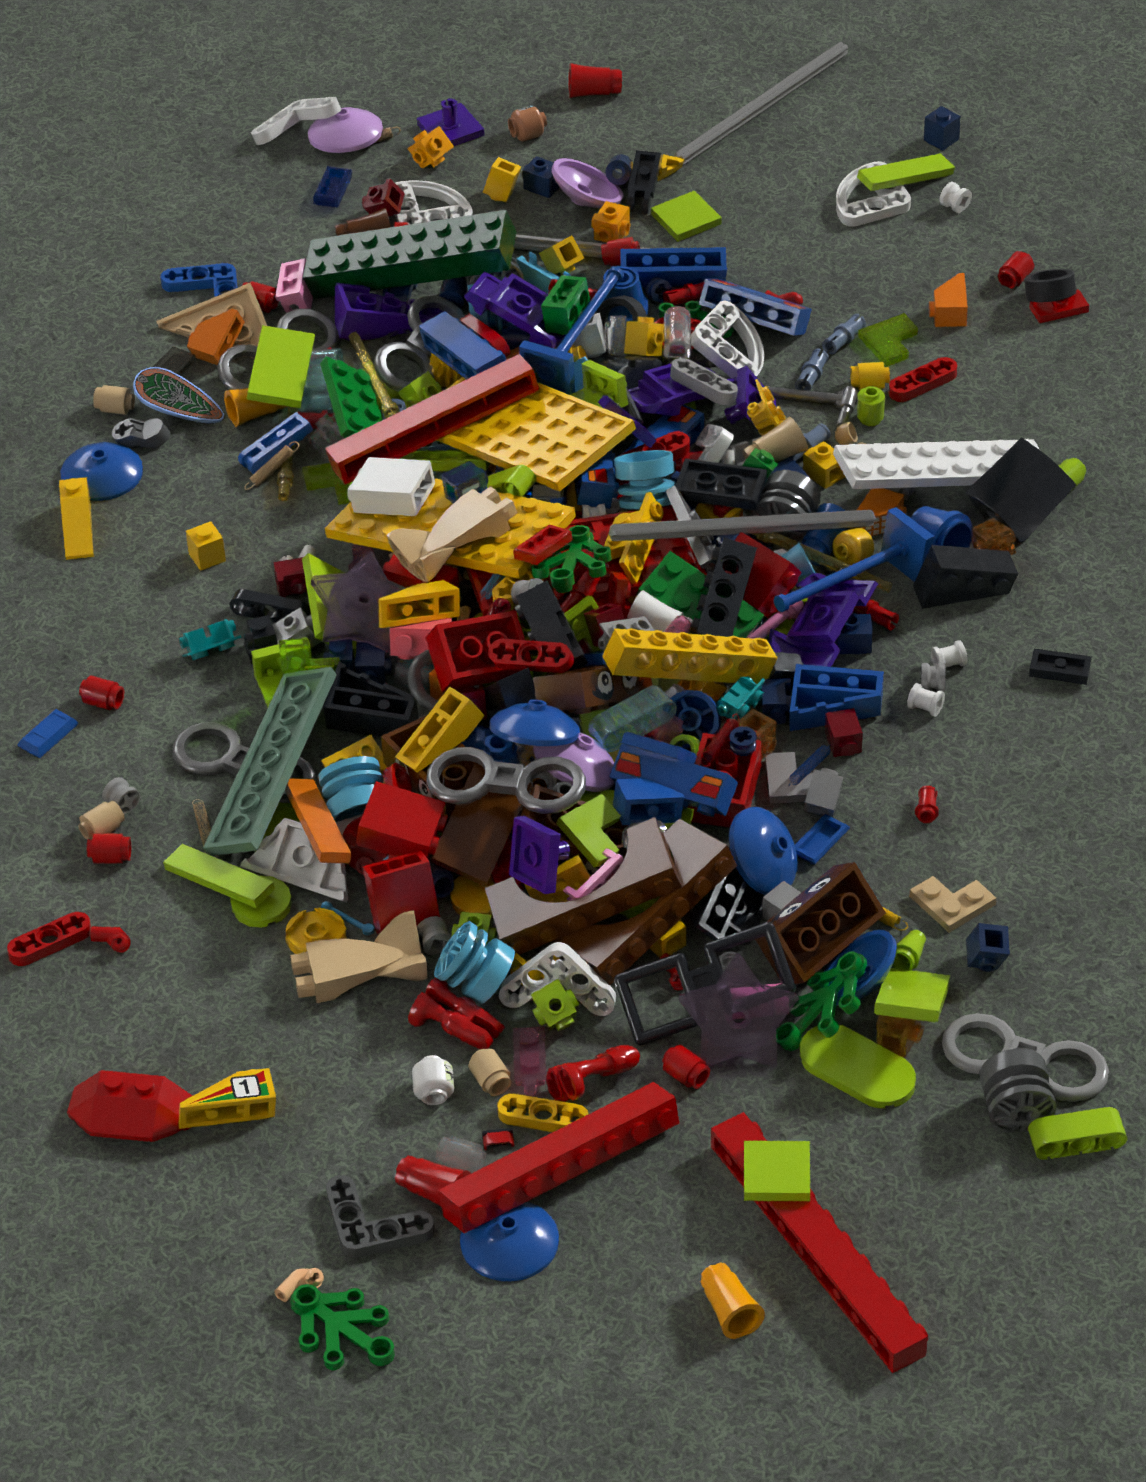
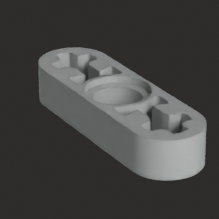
(703, 381)

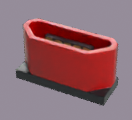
(498, 1137)

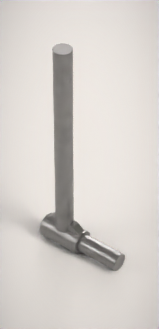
(844, 400)

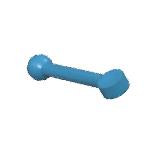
(367, 929)

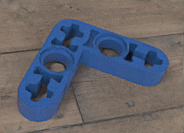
(218, 282)

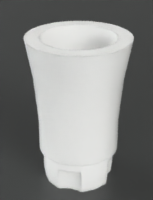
(656, 612)

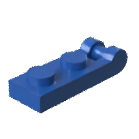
(262, 450)

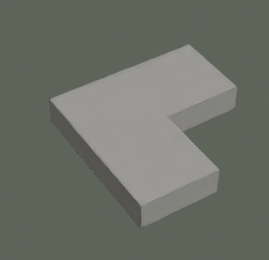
(778, 769)

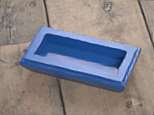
(47, 733)
(820, 839)

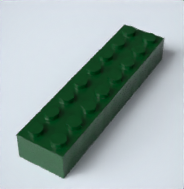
(411, 253)

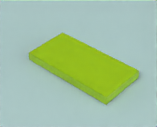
(281, 366)
(315, 566)
(912, 995)

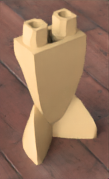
(468, 519)
(345, 963)

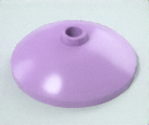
(345, 131)
(585, 183)
(587, 754)

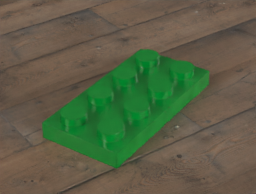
(350, 396)
(681, 586)

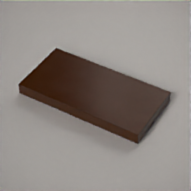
(477, 832)

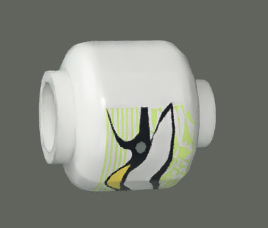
(433, 1080)

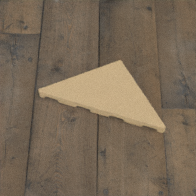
(241, 299)

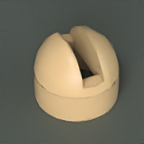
(846, 434)

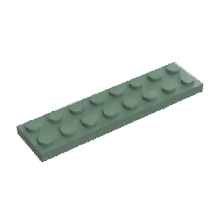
(269, 762)

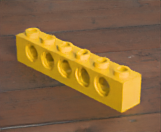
(688, 656)

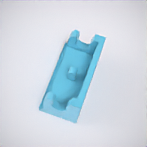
(536, 274)

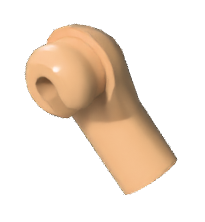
(297, 1278)

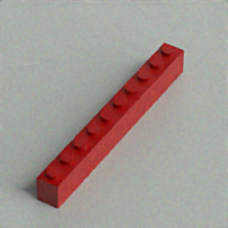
(831, 1258)

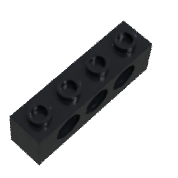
(738, 560)

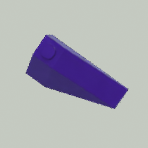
(371, 313)

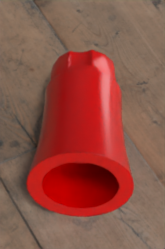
(593, 80)
(426, 1177)

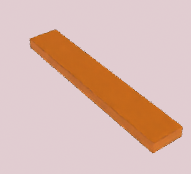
(317, 821)

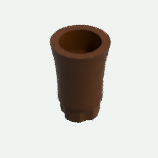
(369, 222)

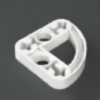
(413, 188)
(890, 201)
(710, 342)

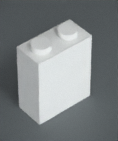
(391, 486)

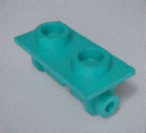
(220, 635)
(740, 697)

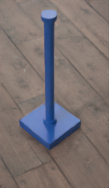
(556, 366)
(903, 545)

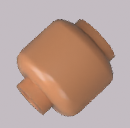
(527, 123)

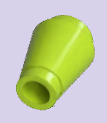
(909, 950)

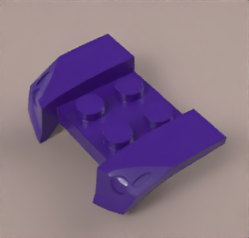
(515, 302)
(661, 394)
(822, 621)

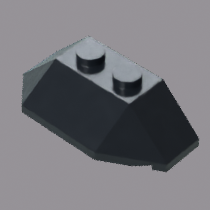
(728, 908)

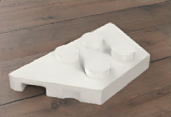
(292, 859)

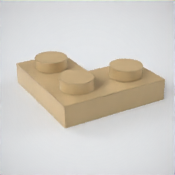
(951, 908)

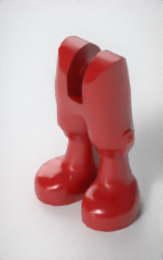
(467, 1022)

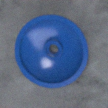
(108, 468)
(535, 725)
(762, 849)
(880, 952)
(512, 1251)

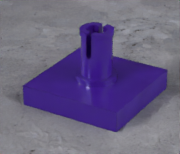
(455, 122)
(746, 394)
(536, 854)

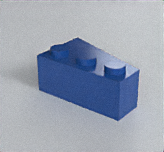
(833, 689)

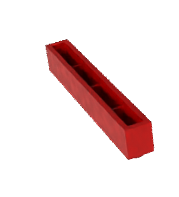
(434, 417)
(558, 1157)

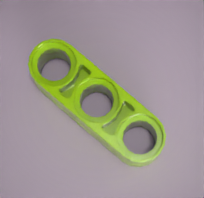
(513, 480)
(1077, 1132)

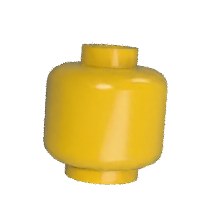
(853, 545)

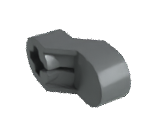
(140, 433)

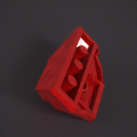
(127, 1106)

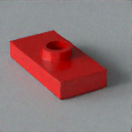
(1059, 309)
(542, 544)

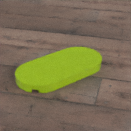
(858, 1067)

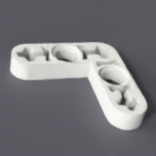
(299, 110)
(714, 442)
(555, 970)

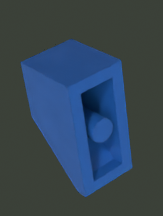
(645, 799)

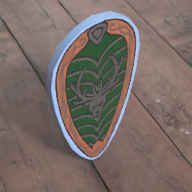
(175, 396)

